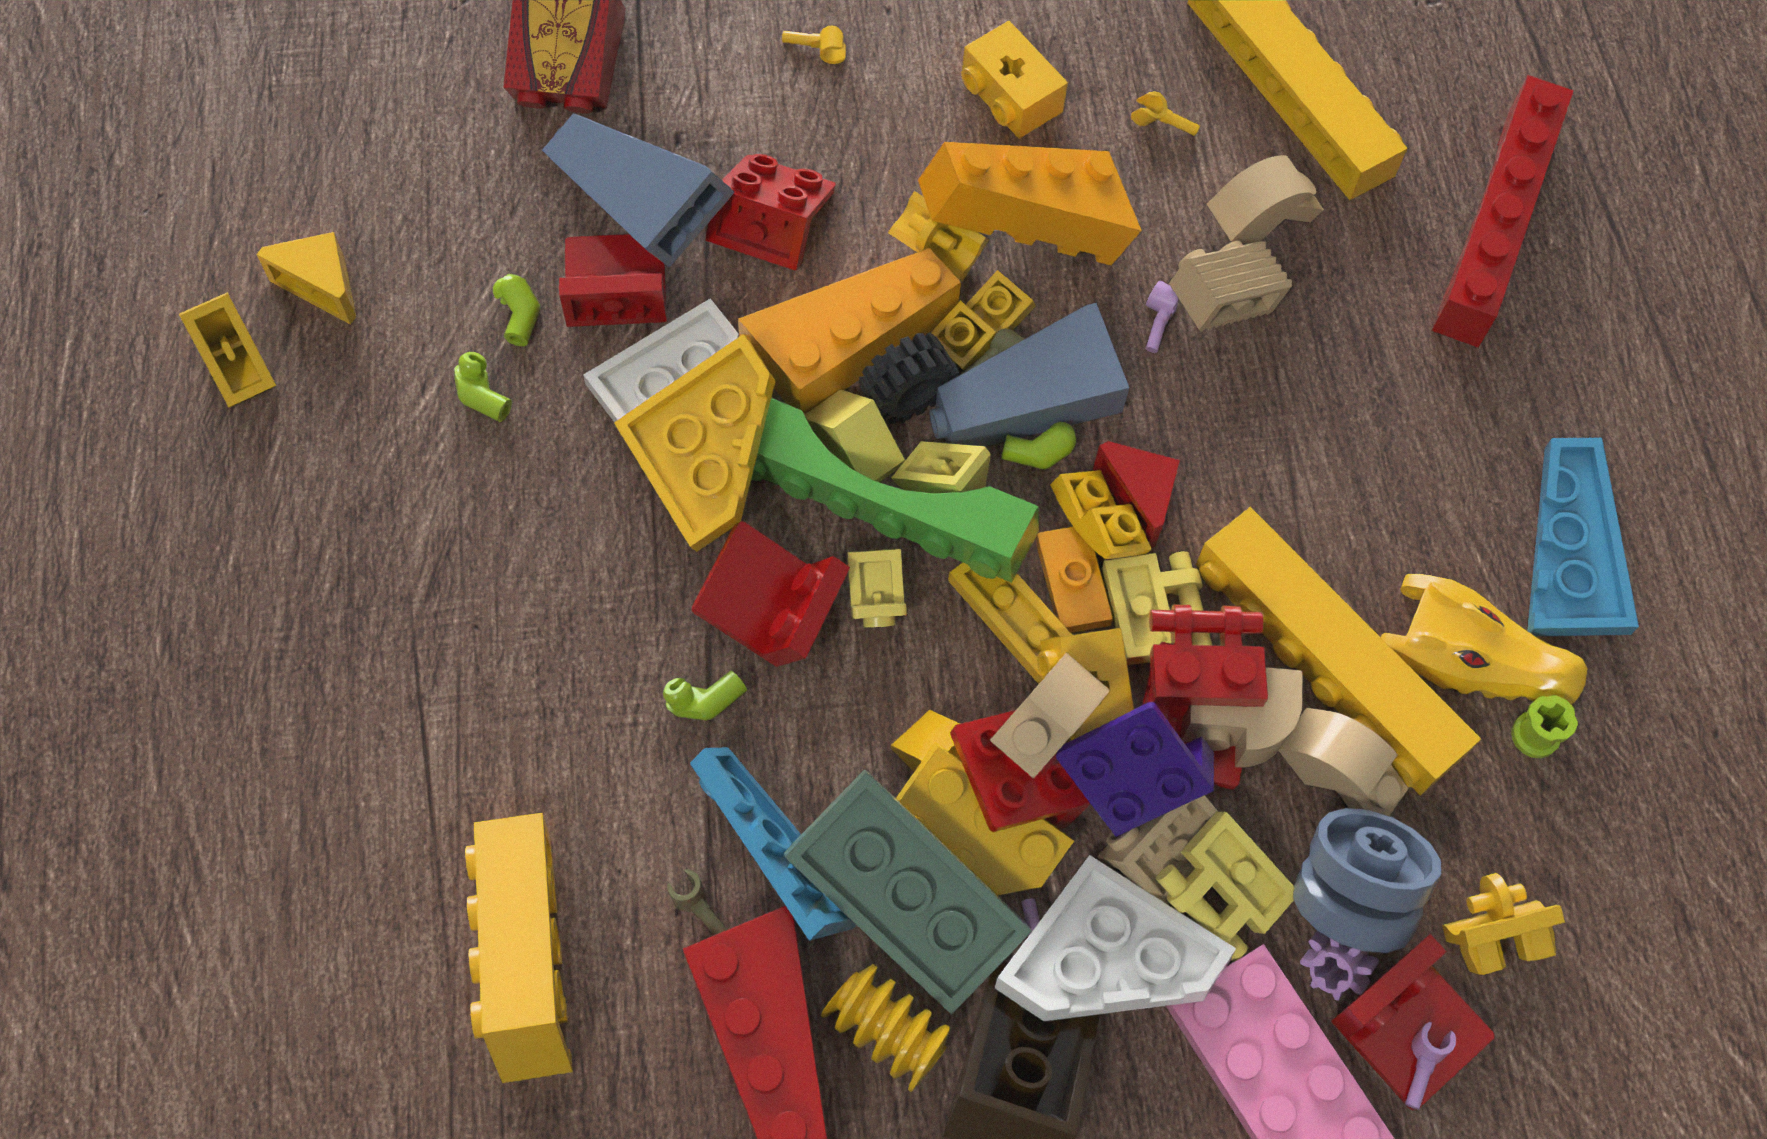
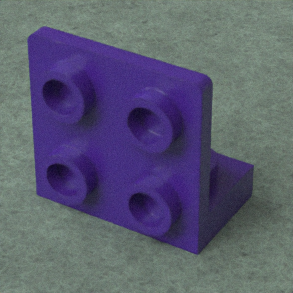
(1138, 768)

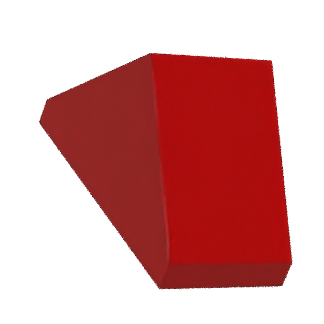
(1139, 480)

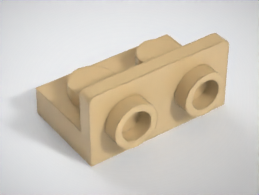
(1156, 844)

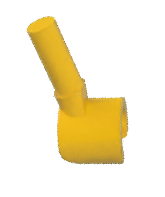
(829, 41)
(1157, 109)

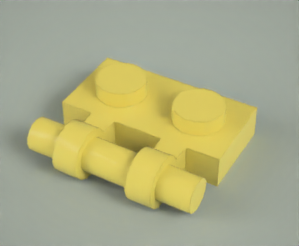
(1137, 587)
(1238, 872)

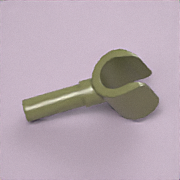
(1002, 341)
(696, 903)

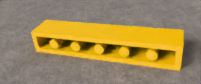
(1307, 90)
(1335, 649)

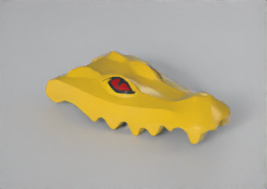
(1473, 646)

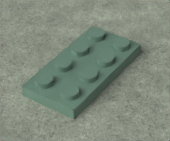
(907, 891)

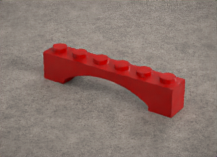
(1504, 212)

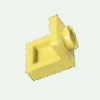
(876, 586)

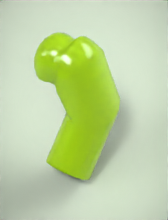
(524, 306)
(474, 389)
(1044, 450)
(702, 703)

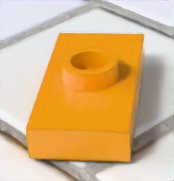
(1073, 580)

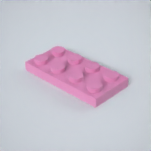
(1274, 1057)

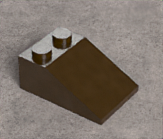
(1021, 1073)

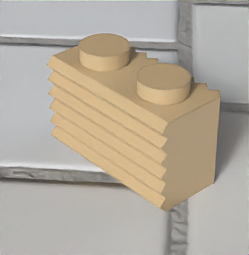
(1229, 284)

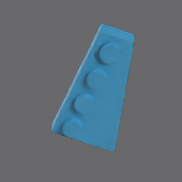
(1579, 551)
(767, 836)

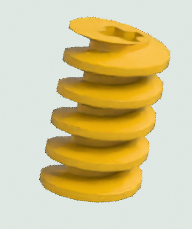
(889, 1025)

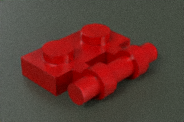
(1207, 673)

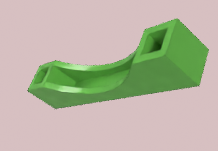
(974, 526)

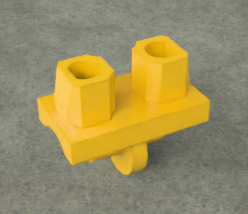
(952, 245)
(1481, 934)

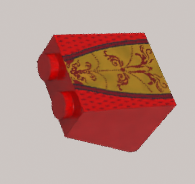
(563, 52)

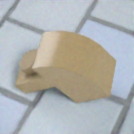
(1263, 198)
(1050, 715)
(1252, 730)
(1344, 757)

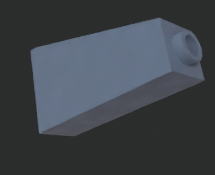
(642, 187)
(1046, 379)

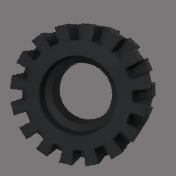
(907, 377)

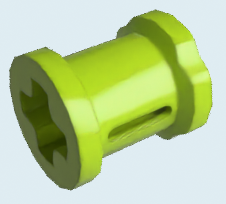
(1555, 714)

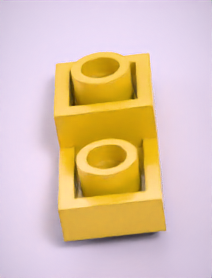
(972, 327)
(1103, 525)

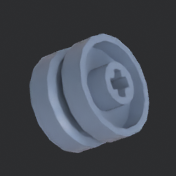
(1366, 880)

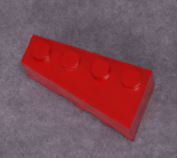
(761, 1022)

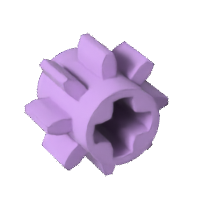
(1337, 966)

